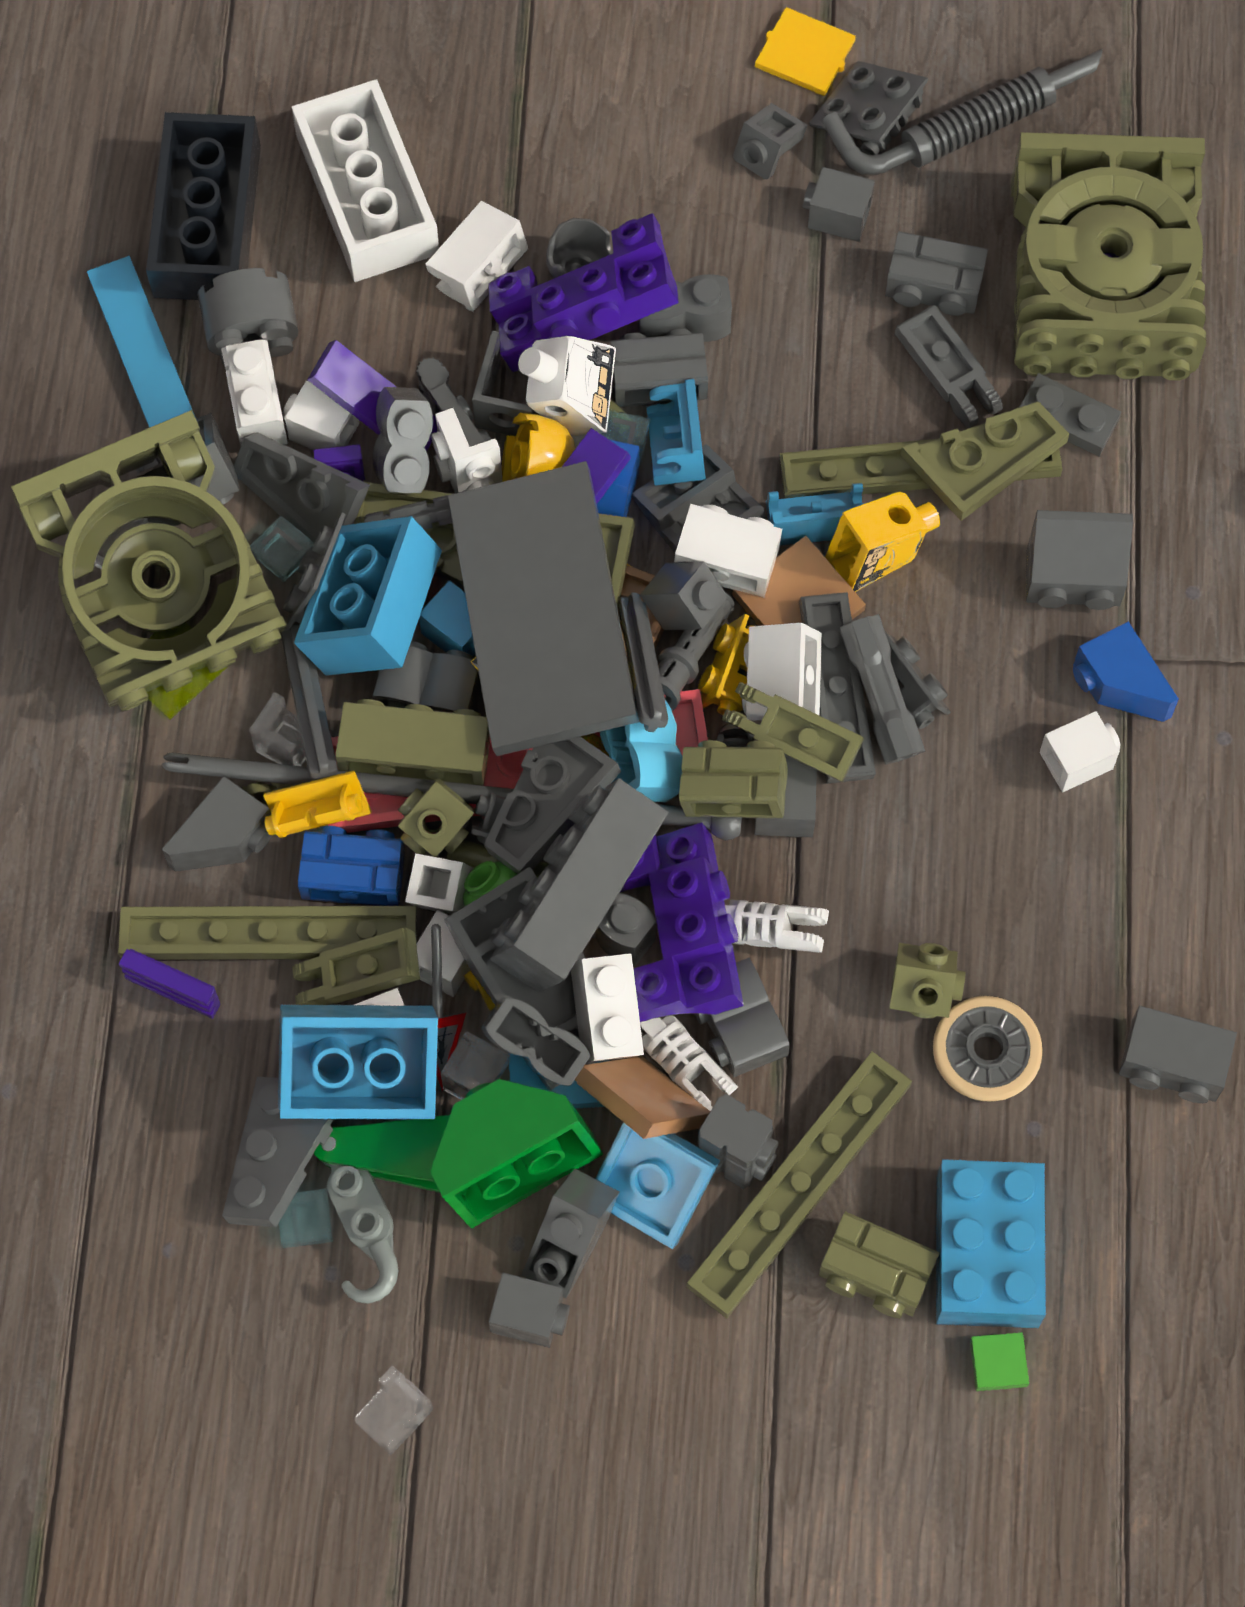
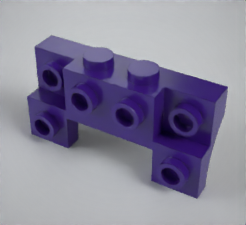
(588, 299)
(692, 926)

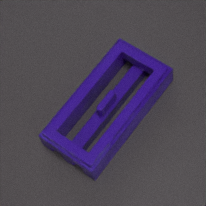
(170, 983)

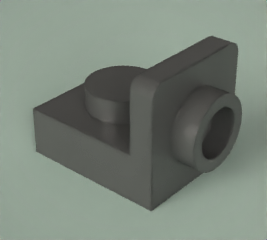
(766, 139)

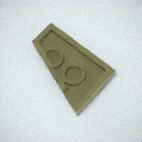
(985, 459)

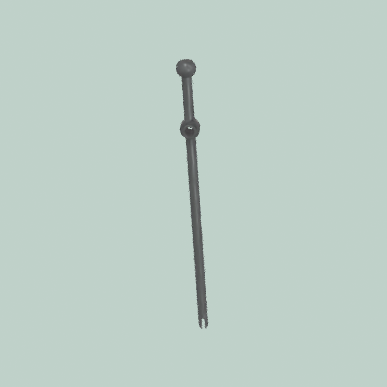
(721, 827)

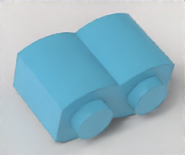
(647, 759)

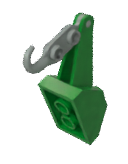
(480, 1158)

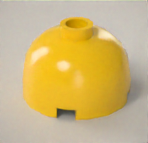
(536, 448)

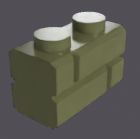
(733, 780)
(878, 1266)

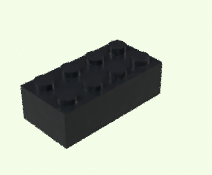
(202, 202)

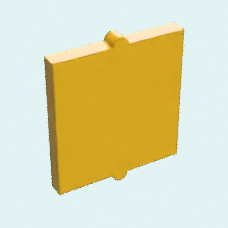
(805, 51)

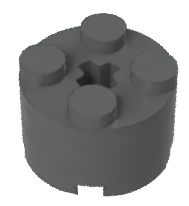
(249, 308)

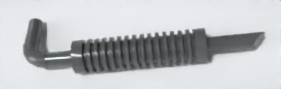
(964, 122)

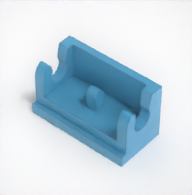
(676, 435)
(810, 515)

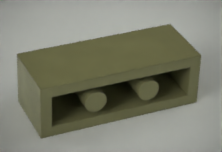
(413, 742)

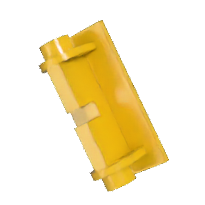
(722, 677)
(315, 804)

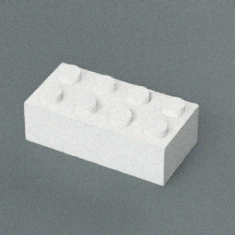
(365, 180)

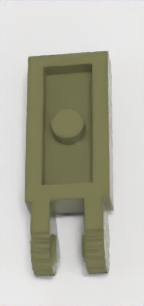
(799, 733)
(360, 968)

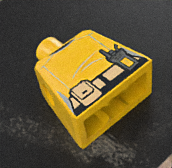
(879, 538)

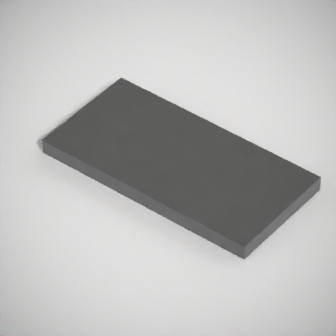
(542, 609)

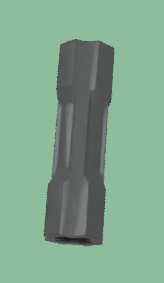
(871, 657)

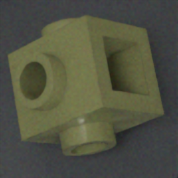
(444, 803)
(926, 980)

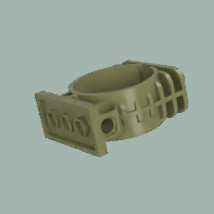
(1089, 309)
(242, 609)

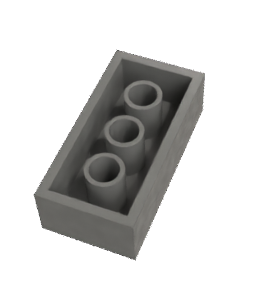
(577, 886)

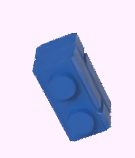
(351, 867)

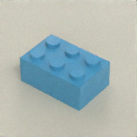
(369, 597)
(357, 1062)
(990, 1244)

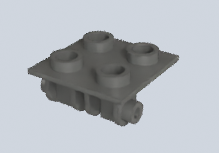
(873, 104)
(312, 569)

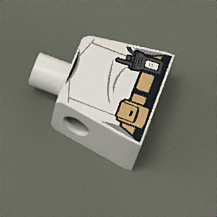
(570, 382)

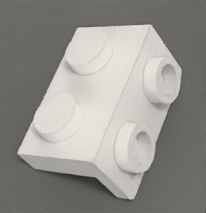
(459, 463)

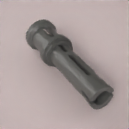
(680, 663)

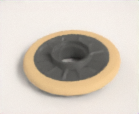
(978, 1077)

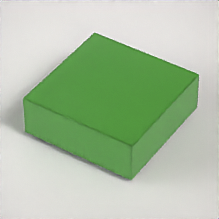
(999, 1361)

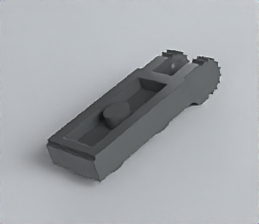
(948, 364)
(435, 388)

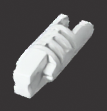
(770, 925)
(682, 1057)

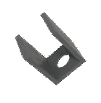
(482, 401)

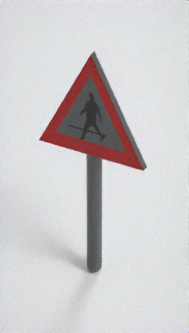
(448, 1026)

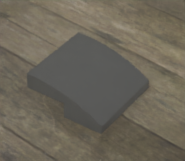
(668, 504)

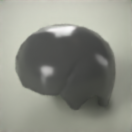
(576, 245)

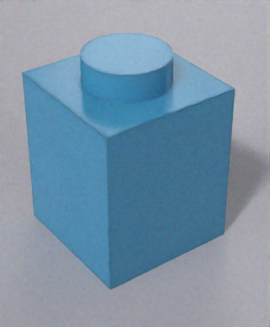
(447, 620)

